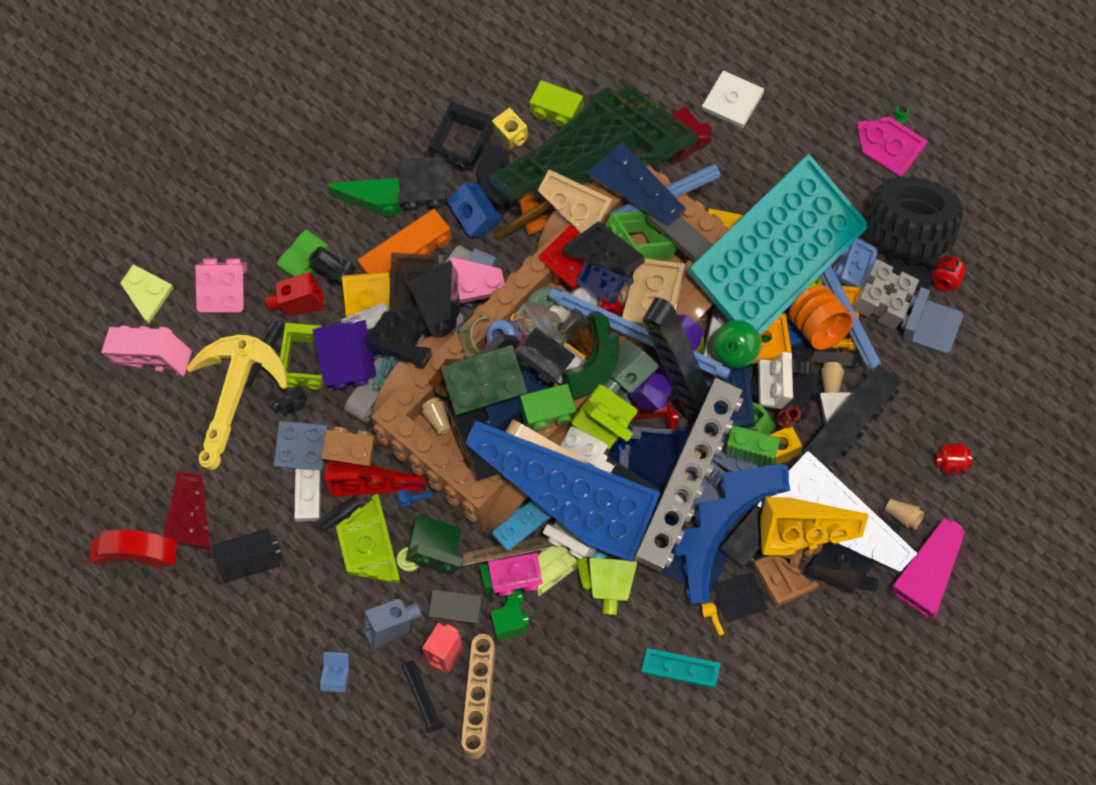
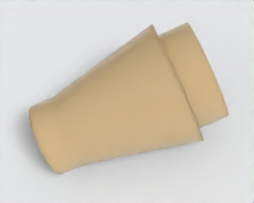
(832, 377)
(436, 414)
(905, 513)

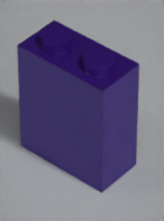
(344, 353)

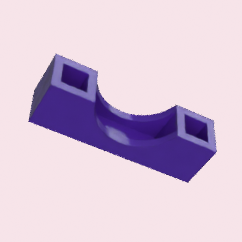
(656, 388)

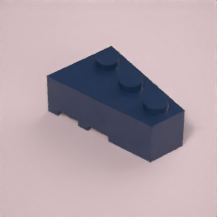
(505, 411)

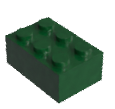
(483, 379)

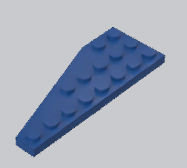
(587, 500)

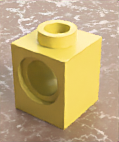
(507, 121)

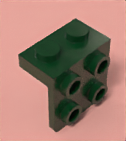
(434, 545)

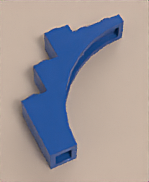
(717, 516)

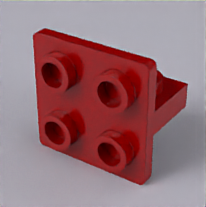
(562, 266)

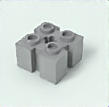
(885, 294)

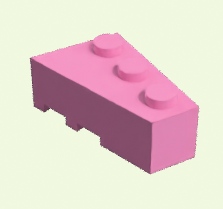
(146, 347)

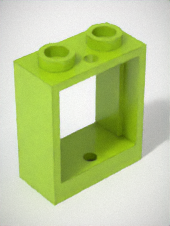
(299, 333)

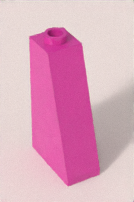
(929, 572)

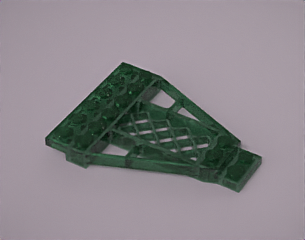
(580, 145)

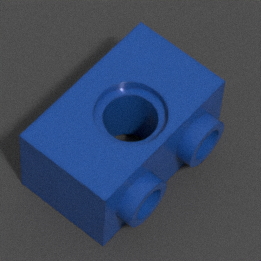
(474, 210)

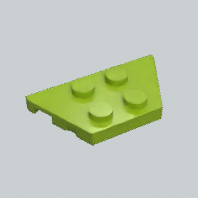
(367, 544)

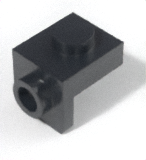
(290, 402)

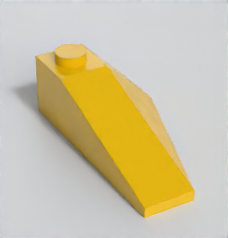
(799, 524)

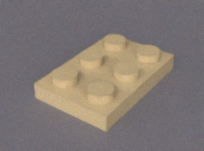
(653, 280)

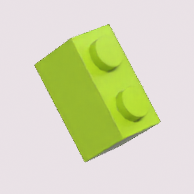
(555, 103)

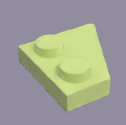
(145, 291)

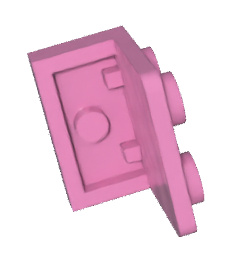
(220, 285)

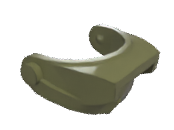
(466, 339)

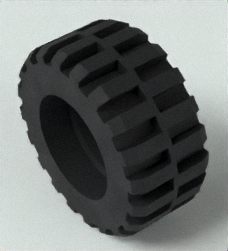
(915, 216)

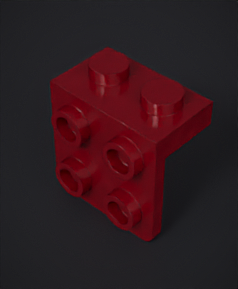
(703, 132)

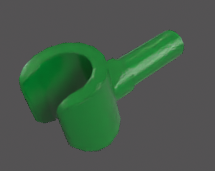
(901, 117)

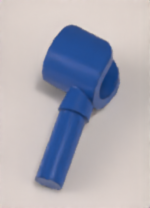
(405, 499)

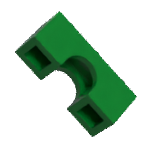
(509, 620)

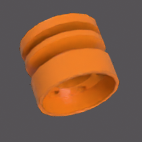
(821, 317)

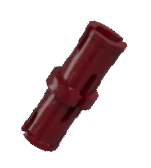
(787, 418)

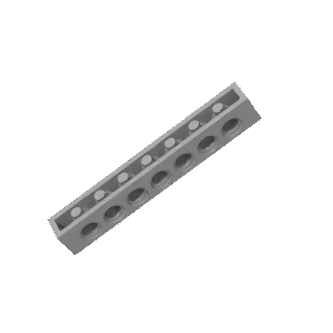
(729, 398)

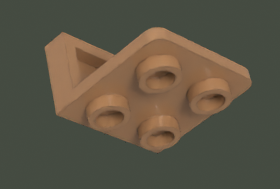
(348, 447)

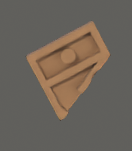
(782, 580)

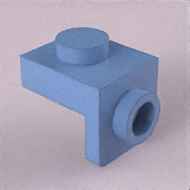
(335, 672)

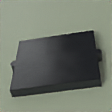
(739, 597)

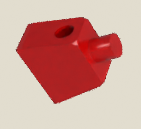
(297, 295)

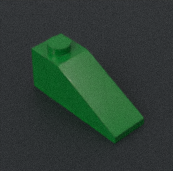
(372, 195)

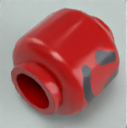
(948, 273)
(954, 458)

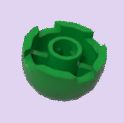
(737, 335)

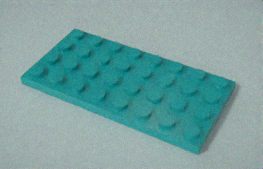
(778, 246)

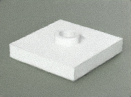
(733, 99)

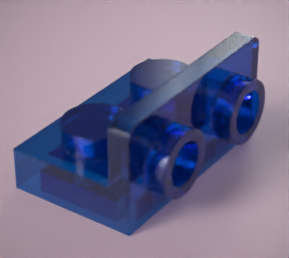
(602, 282)

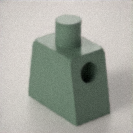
(631, 369)

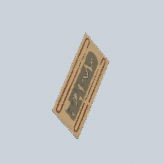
(500, 551)

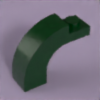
(600, 364)

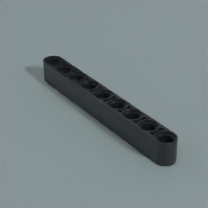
(676, 356)

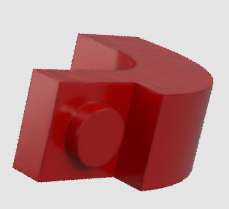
(133, 546)

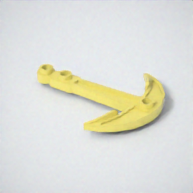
(235, 380)

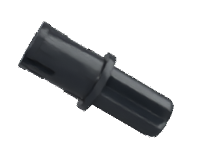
(338, 514)

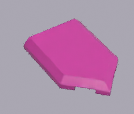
(890, 144)

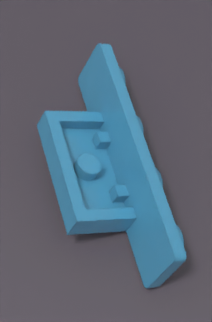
(521, 524)

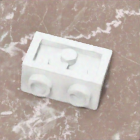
(775, 381)
(586, 448)

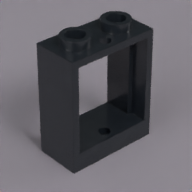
(467, 117)

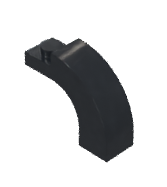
(492, 161)

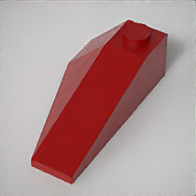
(353, 479)

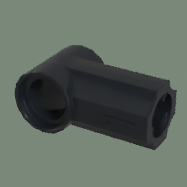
(330, 266)

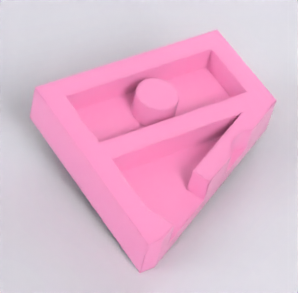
(476, 280)

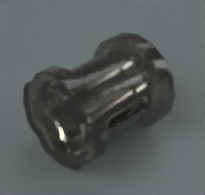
(572, 324)

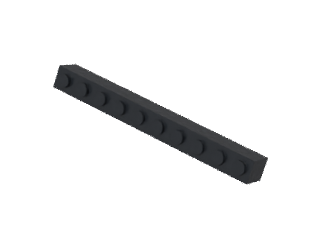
(826, 447)

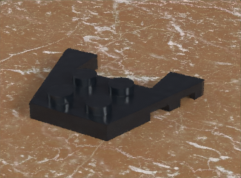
(397, 334)

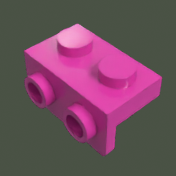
(515, 573)

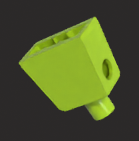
(611, 581)

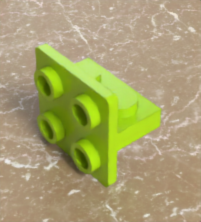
(605, 416)

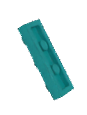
(681, 668)

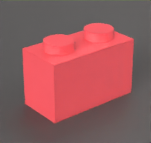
(443, 647)

